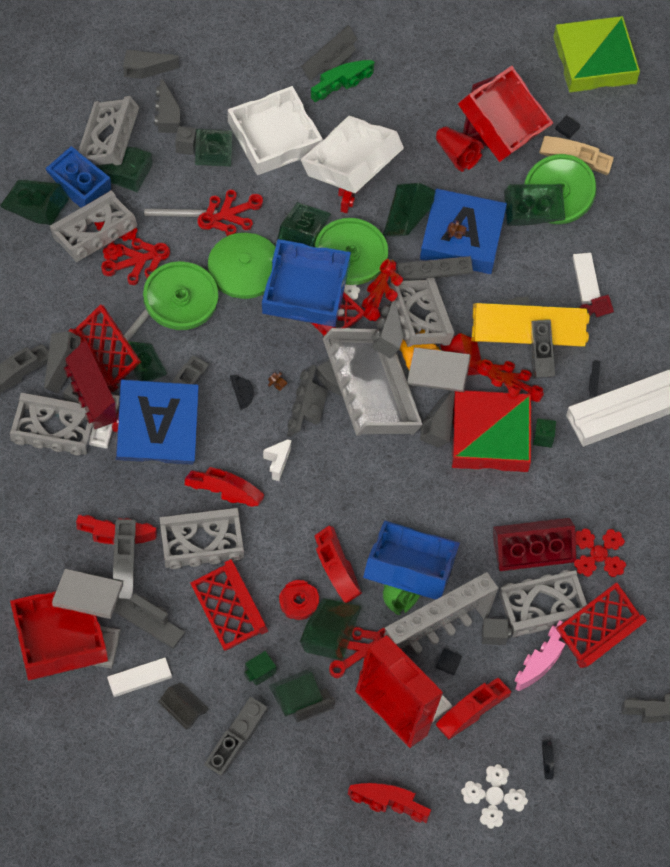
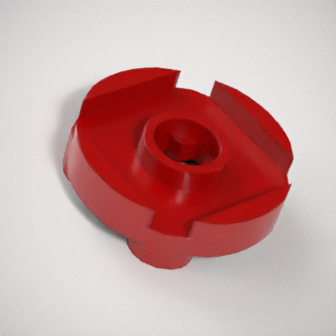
(305, 591)

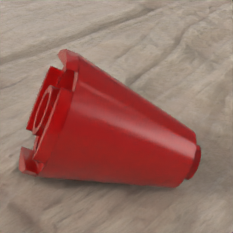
(460, 148)

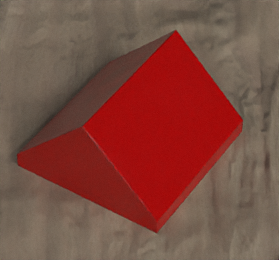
(464, 345)

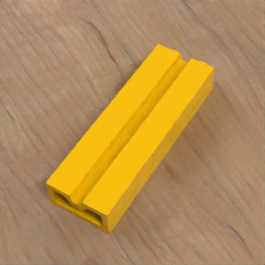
(513, 324)

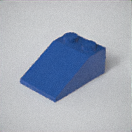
(79, 177)

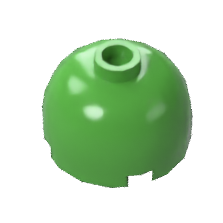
(398, 599)

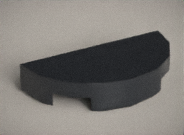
(594, 379)
(243, 391)
(548, 759)

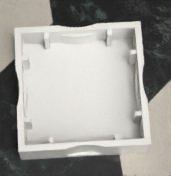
(274, 130)
(352, 154)

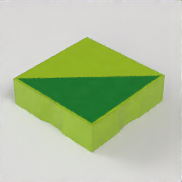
(596, 54)

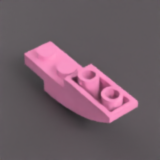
(541, 661)

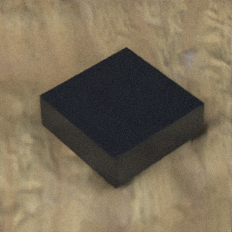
(567, 127)
(448, 662)

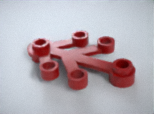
(228, 213)
(137, 259)
(376, 291)
(510, 379)
(361, 649)

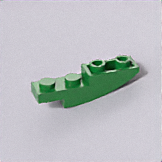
(345, 75)

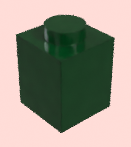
(544, 433)
(259, 668)

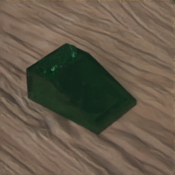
(132, 170)
(36, 201)
(534, 204)
(408, 208)
(303, 224)
(330, 629)

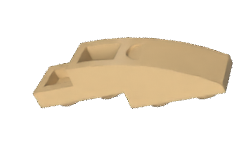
(590, 155)

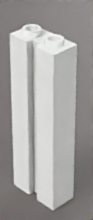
(621, 409)

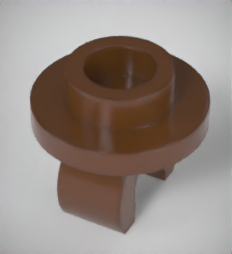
(455, 229)
(278, 382)

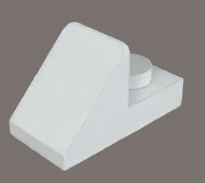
(278, 455)

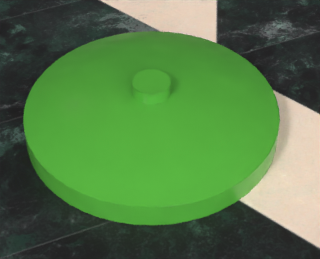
(576, 180)
(364, 242)
(241, 264)
(180, 295)

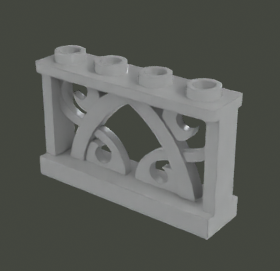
(115, 145)
(96, 211)
(428, 291)
(54, 441)
(193, 521)
(542, 585)

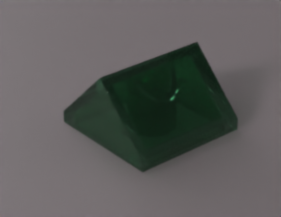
(213, 147)
(150, 365)
(296, 692)

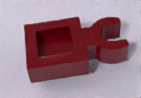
(599, 306)

